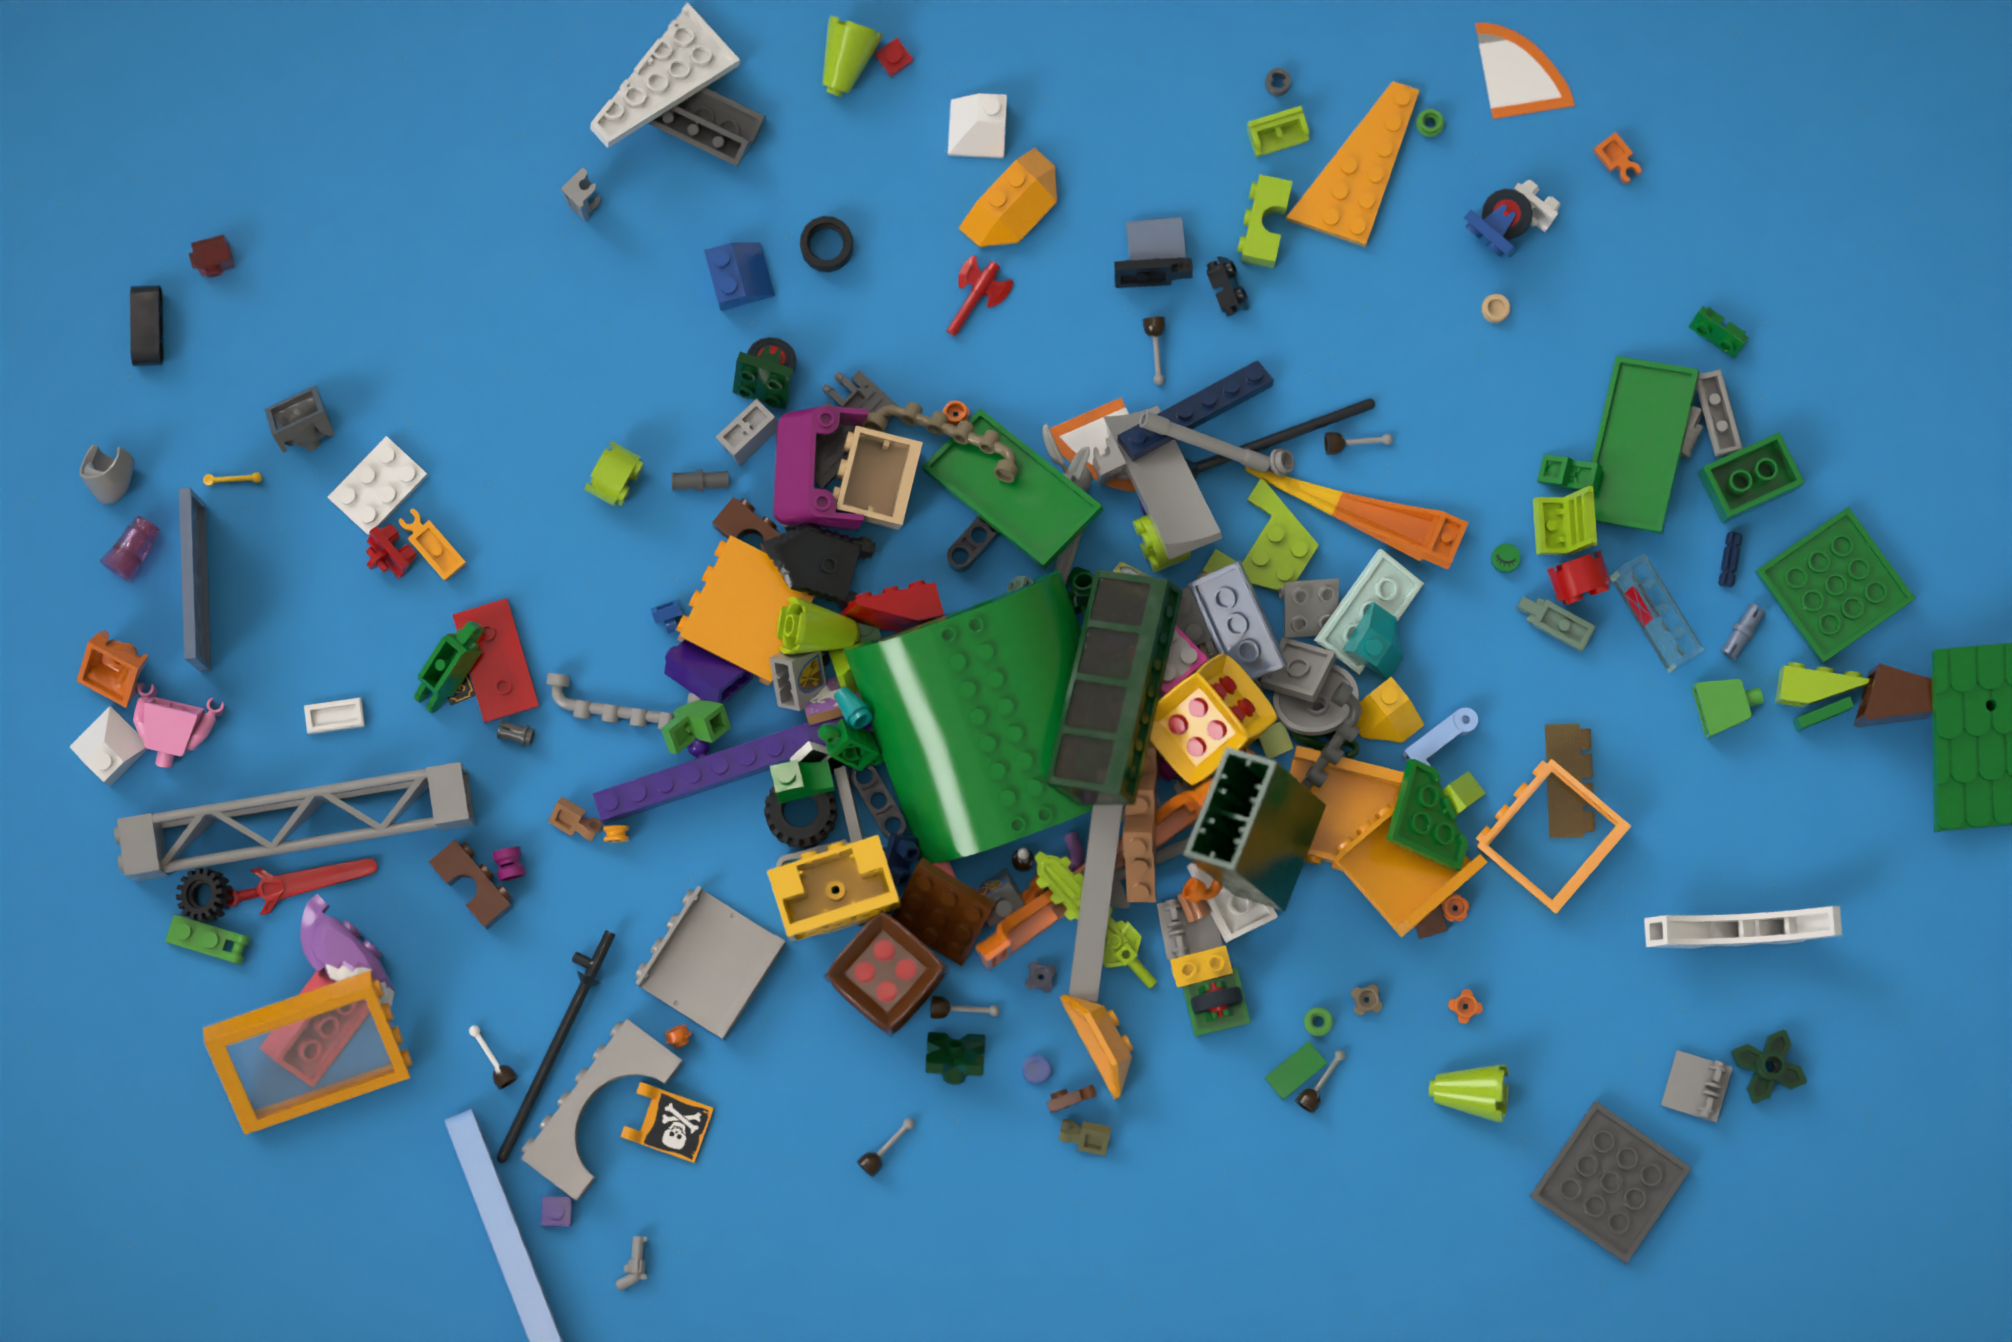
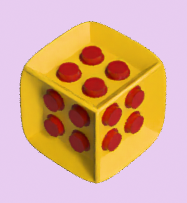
(1206, 715)

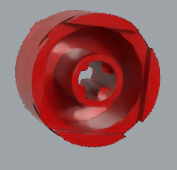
(1579, 577)

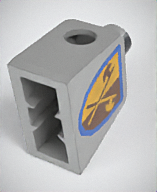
(798, 677)

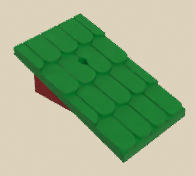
(1972, 737)

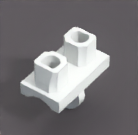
(1543, 212)

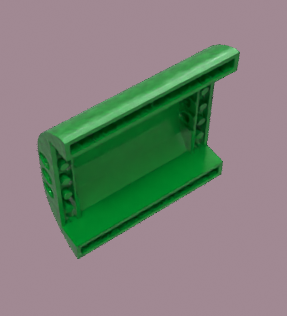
(974, 717)

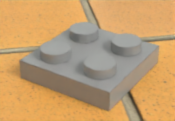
(1305, 670)

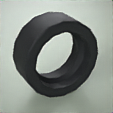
(830, 223)

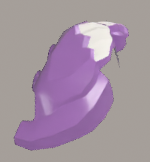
(338, 948)

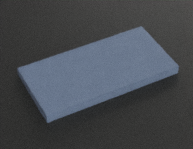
(195, 580)

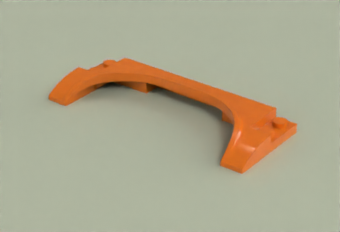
(1042, 912)

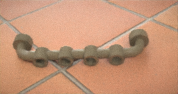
(962, 434)

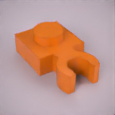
(1615, 154)

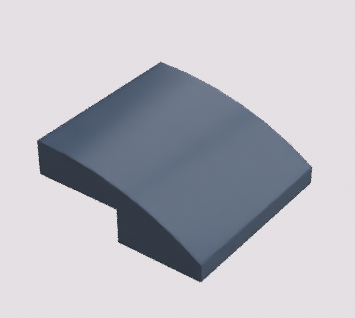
(1155, 238)

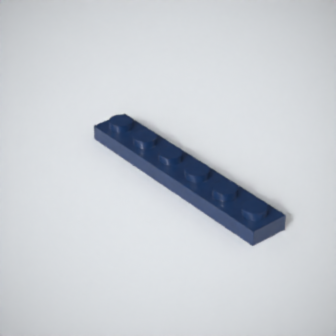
(1199, 408)

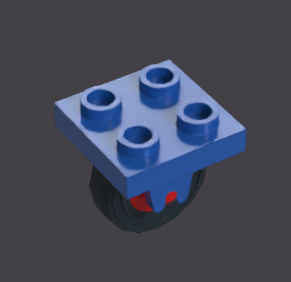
(1504, 217)

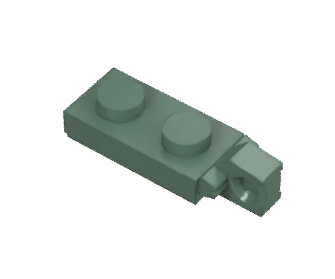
(1557, 622)

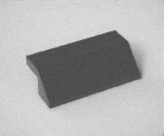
(713, 125)

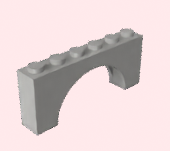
(556, 1147)

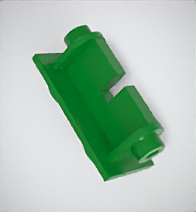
(1727, 339)

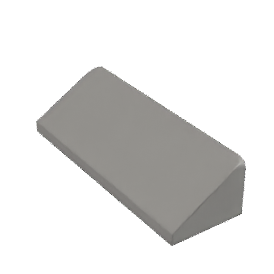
(1718, 414)

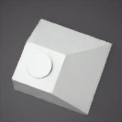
(978, 126)
(109, 746)

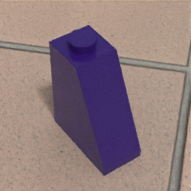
(704, 672)

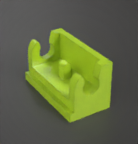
(1278, 131)

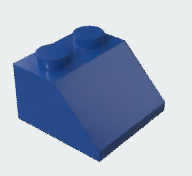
(739, 274)

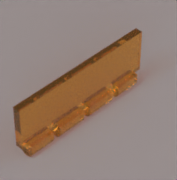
(1565, 806)

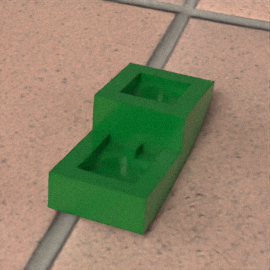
(1569, 474)

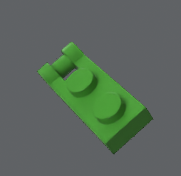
(206, 939)

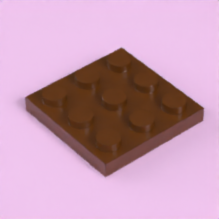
(943, 911)

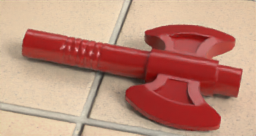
(982, 284)

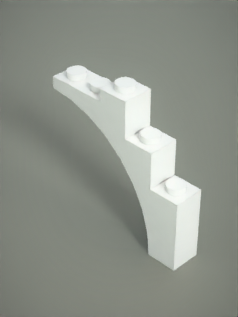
(1742, 929)

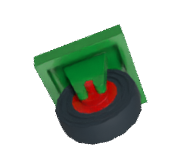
(1216, 1004)

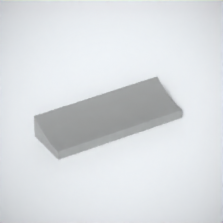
(1167, 492)

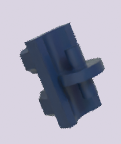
(899, 854)

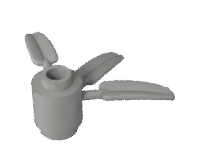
(1077, 470)

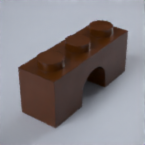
(739, 520)
(456, 863)

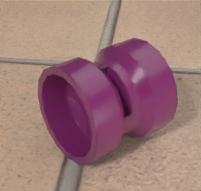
(509, 863)

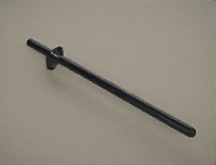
(1284, 435)
(587, 980)

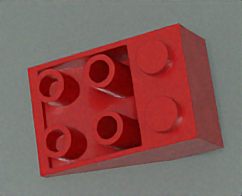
(896, 608)

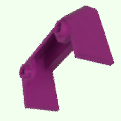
(794, 491)

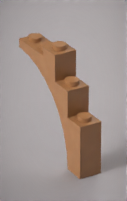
(1140, 834)

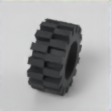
(190, 890)

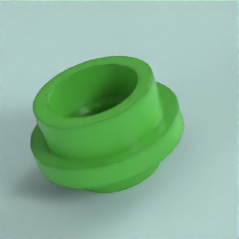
(1430, 114)
(1318, 1012)

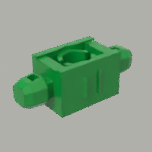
(850, 745)

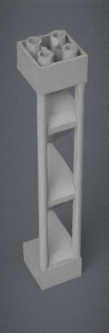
(144, 841)

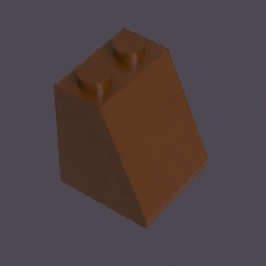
(1894, 697)

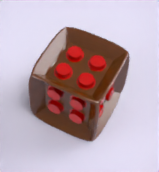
(886, 973)

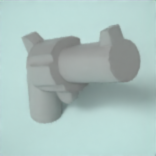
(635, 1266)

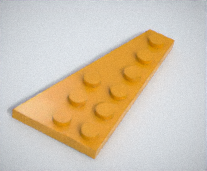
(1353, 183)

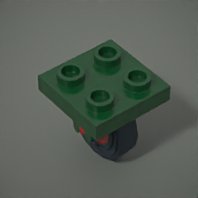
(766, 372)

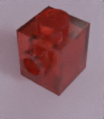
(211, 256)

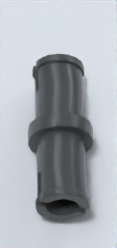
(700, 480)

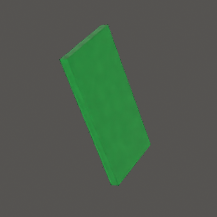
(1642, 442)
(1035, 512)

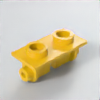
(1201, 966)

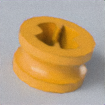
(616, 833)

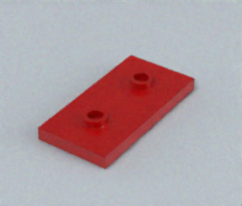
(501, 670)

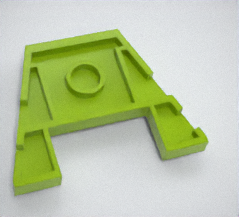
(1280, 549)

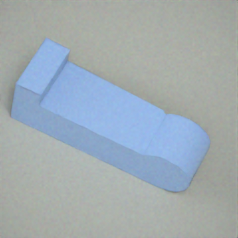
(1459, 723)

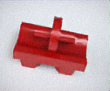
(385, 555)

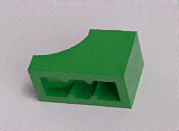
(801, 780)

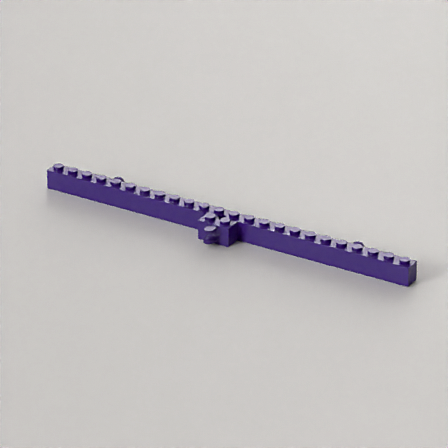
(706, 771)

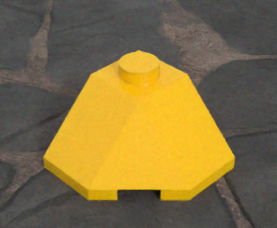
(1388, 714)

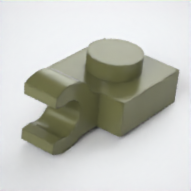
(1090, 1138)

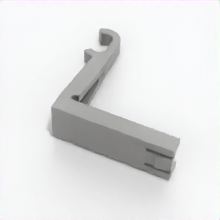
(851, 815)

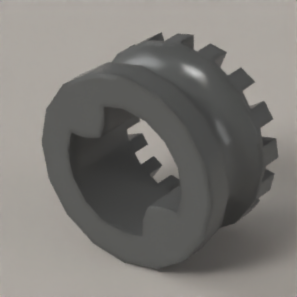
(1269, 80)

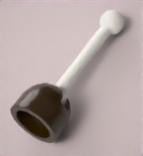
(503, 1074)

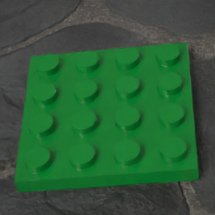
(1835, 585)

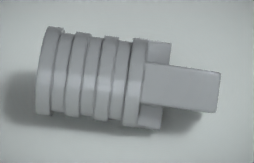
(1693, 432)

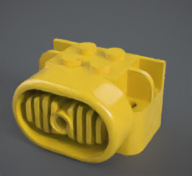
(807, 888)

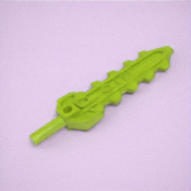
(1121, 938)

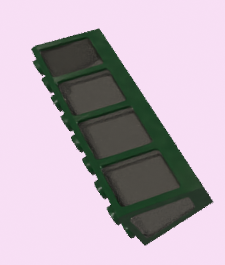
(1114, 689)

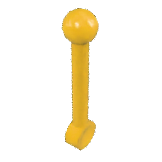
(210, 480)

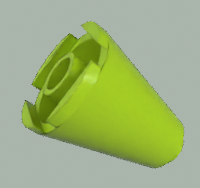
(846, 54)
(812, 628)
(1474, 1091)

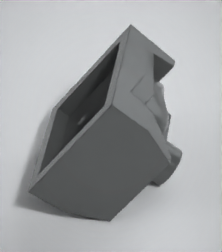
(300, 420)

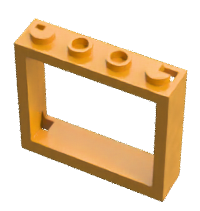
(1523, 794)

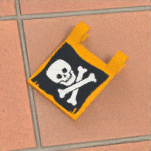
(671, 1123)

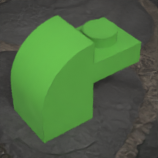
(695, 720)

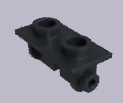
(1225, 275)

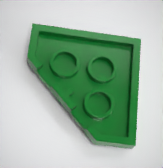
(1426, 819)

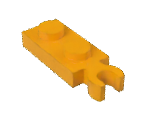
(433, 547)

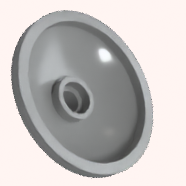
(1302, 716)

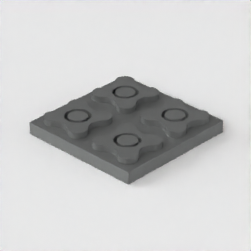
(1610, 1182)

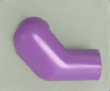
(1075, 849)

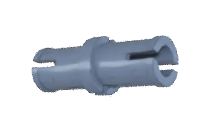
(1743, 631)

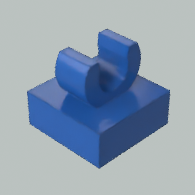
(667, 613)

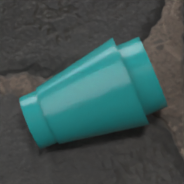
(854, 710)

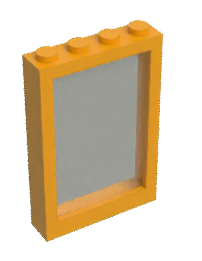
(308, 1052)

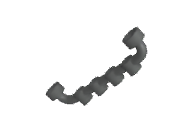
(1346, 731)

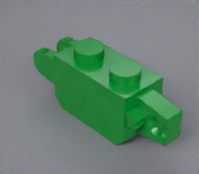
(449, 665)

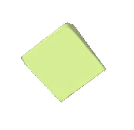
(1275, 741)

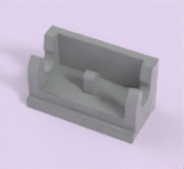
(577, 192)
(748, 432)
(1109, 465)

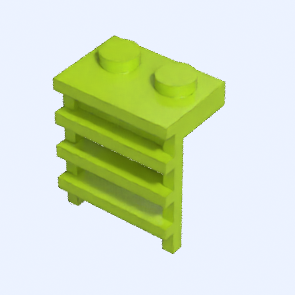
(1565, 523)

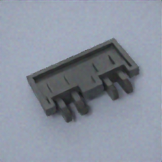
(830, 447)

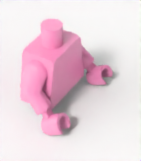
(171, 725)

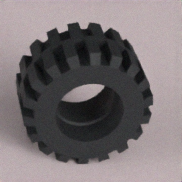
(801, 836)

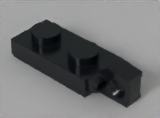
(1151, 272)

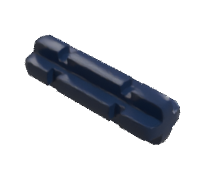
(1730, 559)

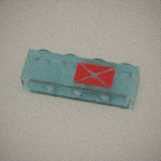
(1657, 613)

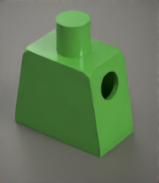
(1724, 704)

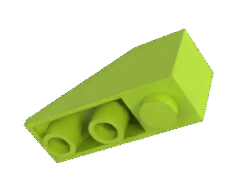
(1806, 686)

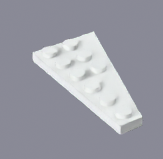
(669, 73)

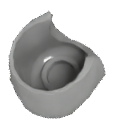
(107, 477)

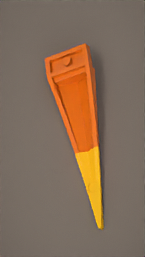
(1410, 529)

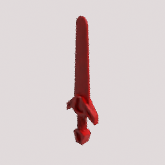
(290, 884)

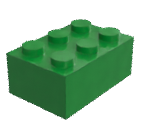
(1751, 477)

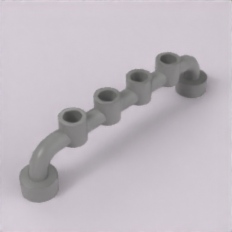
(609, 712)

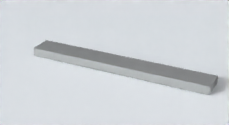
(1095, 901)

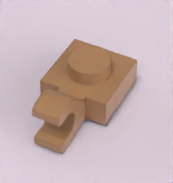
(571, 819)

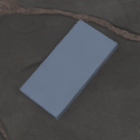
(1237, 620)

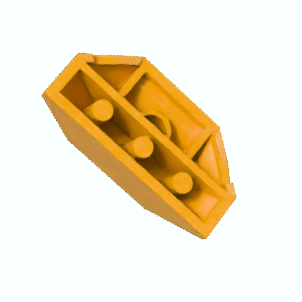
(1013, 202)
(1102, 1040)

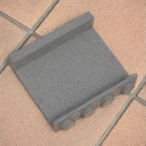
(709, 962)

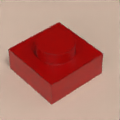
(894, 57)

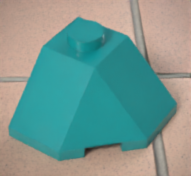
(1376, 642)

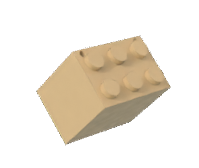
(876, 476)

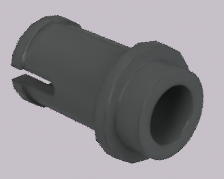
(516, 733)

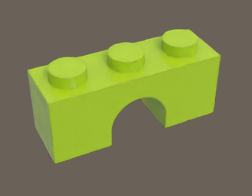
(1269, 197)

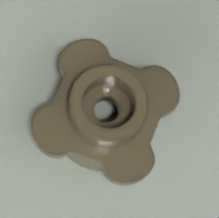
(1373, 1004)

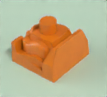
(111, 668)

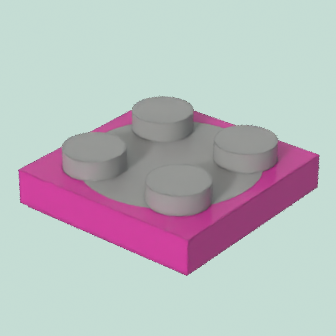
(1182, 661)

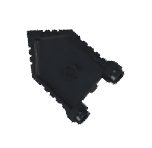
(819, 561)

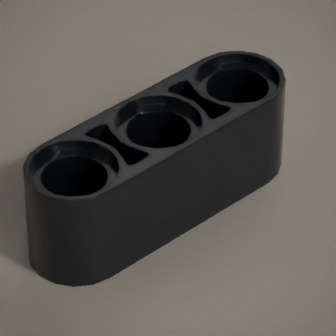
(146, 325)
(971, 548)
(877, 787)

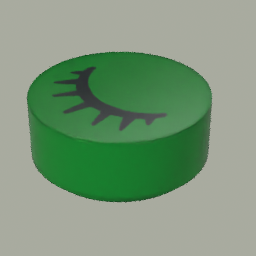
(1505, 558)

